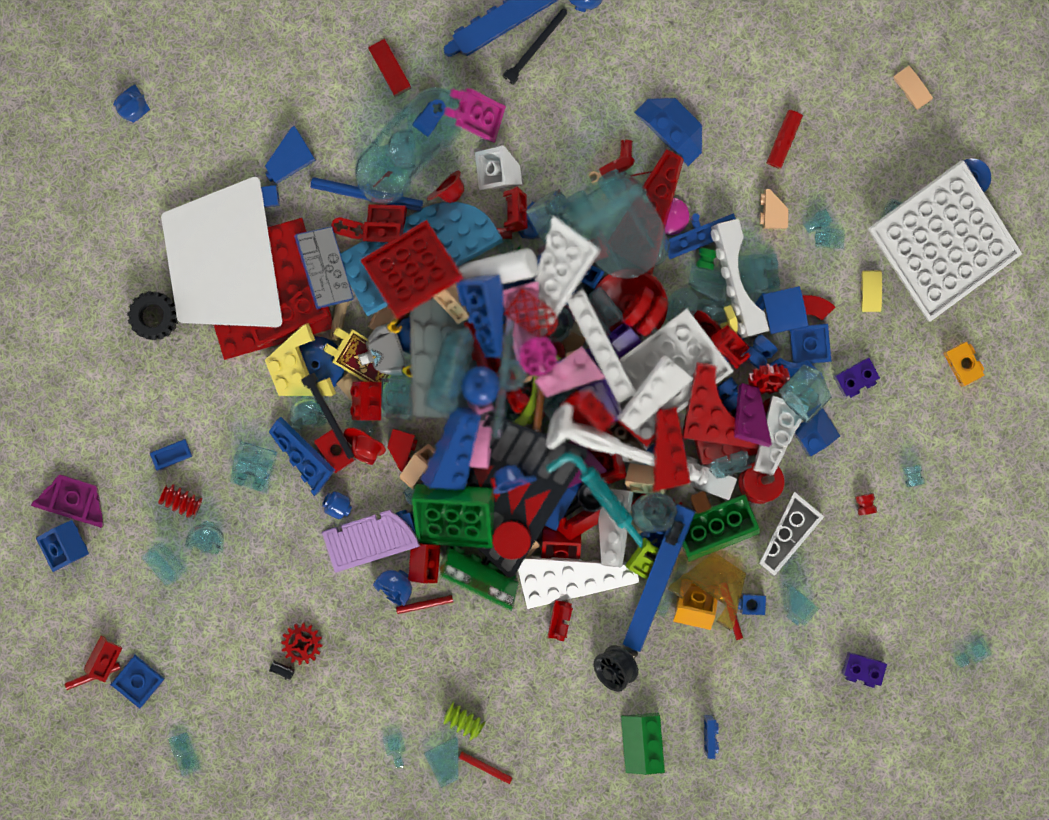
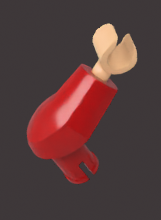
(621, 164)

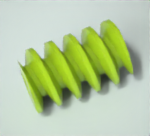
(463, 721)

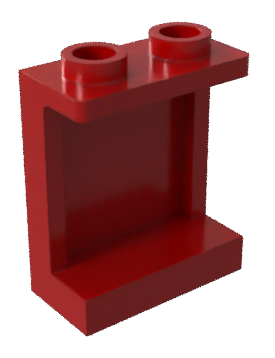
(588, 410)

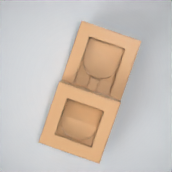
(913, 87)

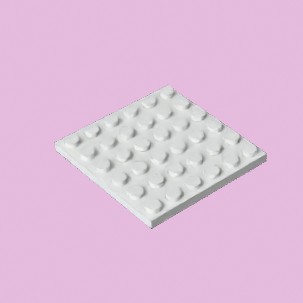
(945, 241)

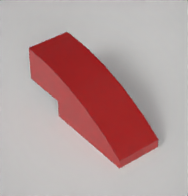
(389, 67)

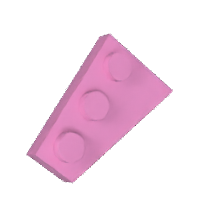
(570, 373)

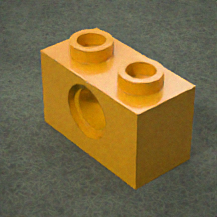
(954, 357)

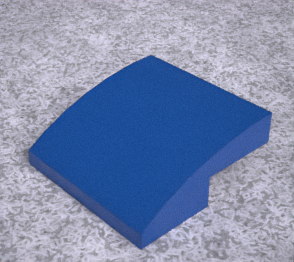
(785, 310)

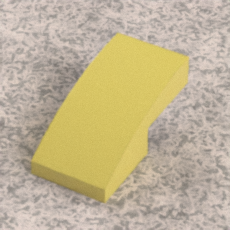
(871, 291)
(731, 319)

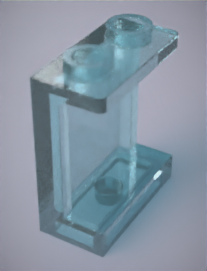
(164, 563)

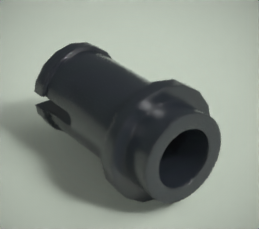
(674, 532)
(282, 670)

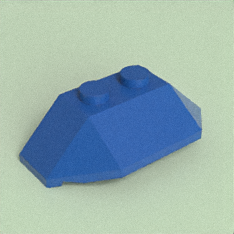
(673, 126)

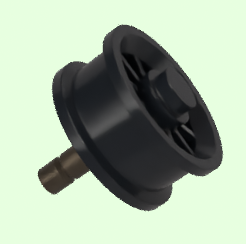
(616, 667)

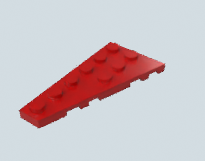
(662, 185)

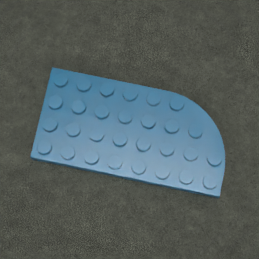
(460, 228)

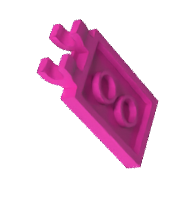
(477, 114)

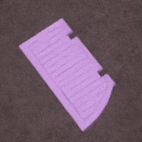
(368, 540)

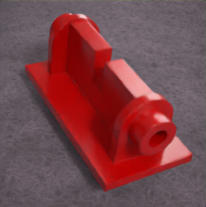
(561, 612)

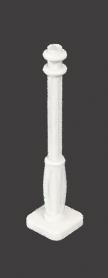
(563, 427)

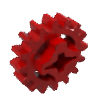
(769, 378)
(299, 635)

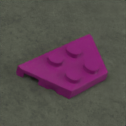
(72, 499)

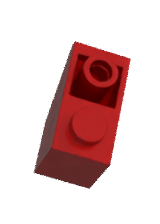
(400, 447)

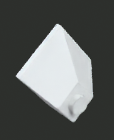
(497, 169)

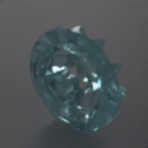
(520, 375)

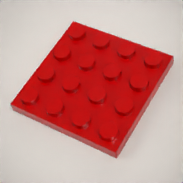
(411, 269)

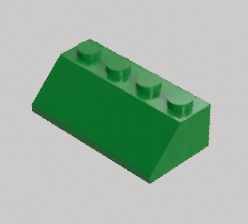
(720, 528)

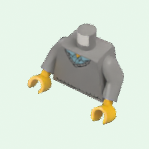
(386, 351)

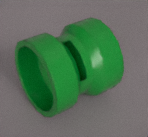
(706, 259)

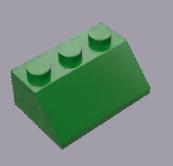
(643, 744)

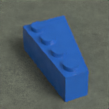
(454, 451)

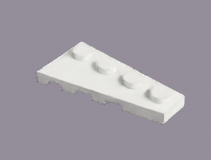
(782, 425)
(611, 536)

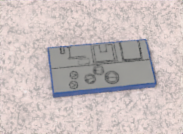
(324, 267)

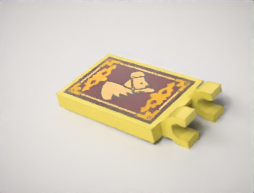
(347, 356)

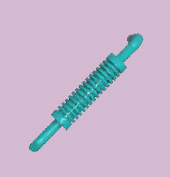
(601, 492)

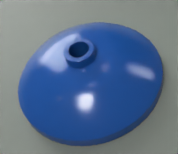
(327, 369)

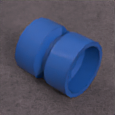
(760, 351)
(728, 394)

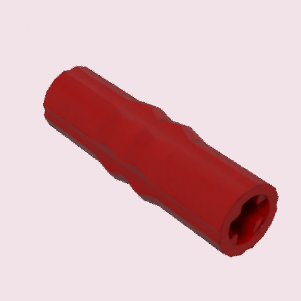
(784, 139)

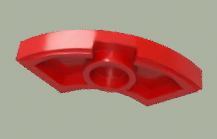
(817, 306)

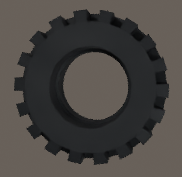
(136, 315)

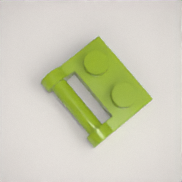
(639, 562)

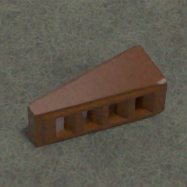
(700, 501)

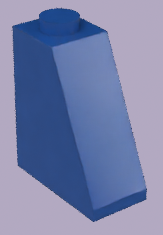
(288, 157)

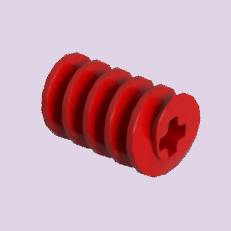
(180, 501)

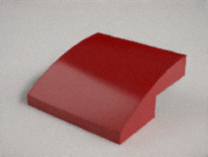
(384, 223)

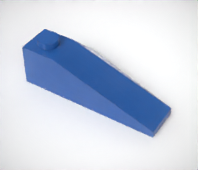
(484, 304)

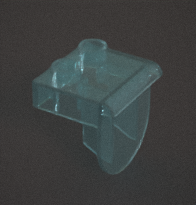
(619, 223)

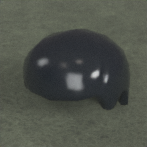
(587, 499)

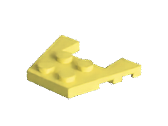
(288, 367)

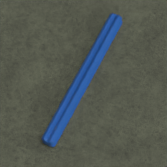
(353, 191)

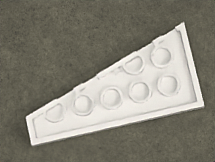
(562, 267)
(568, 578)

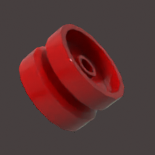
(644, 311)

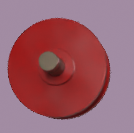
(759, 486)

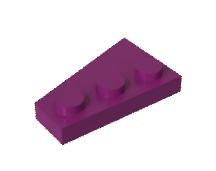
(751, 417)

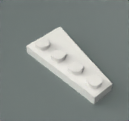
(656, 390)

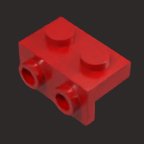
(366, 400)

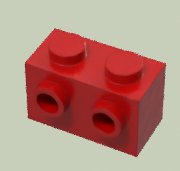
(424, 563)

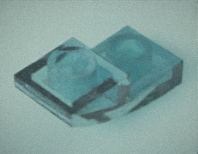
(185, 754)

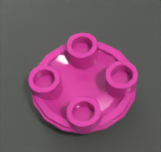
(677, 218)
(537, 356)

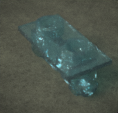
(721, 467)

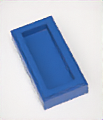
(171, 454)

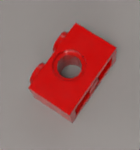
(325, 445)

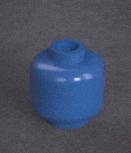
(336, 505)

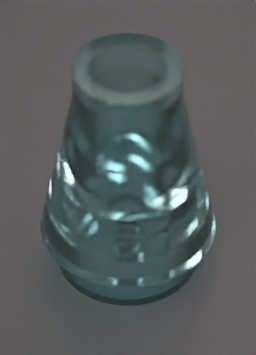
(820, 219)

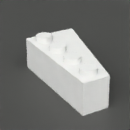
(794, 527)

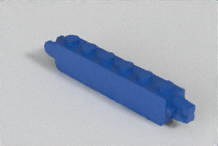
(493, 25)

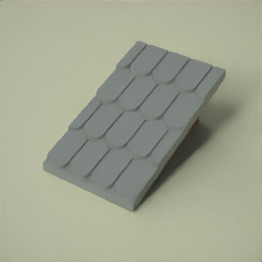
(428, 326)

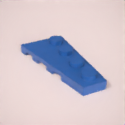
(310, 463)

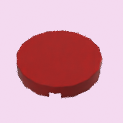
(511, 540)

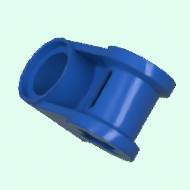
(427, 119)

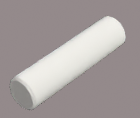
(510, 266)

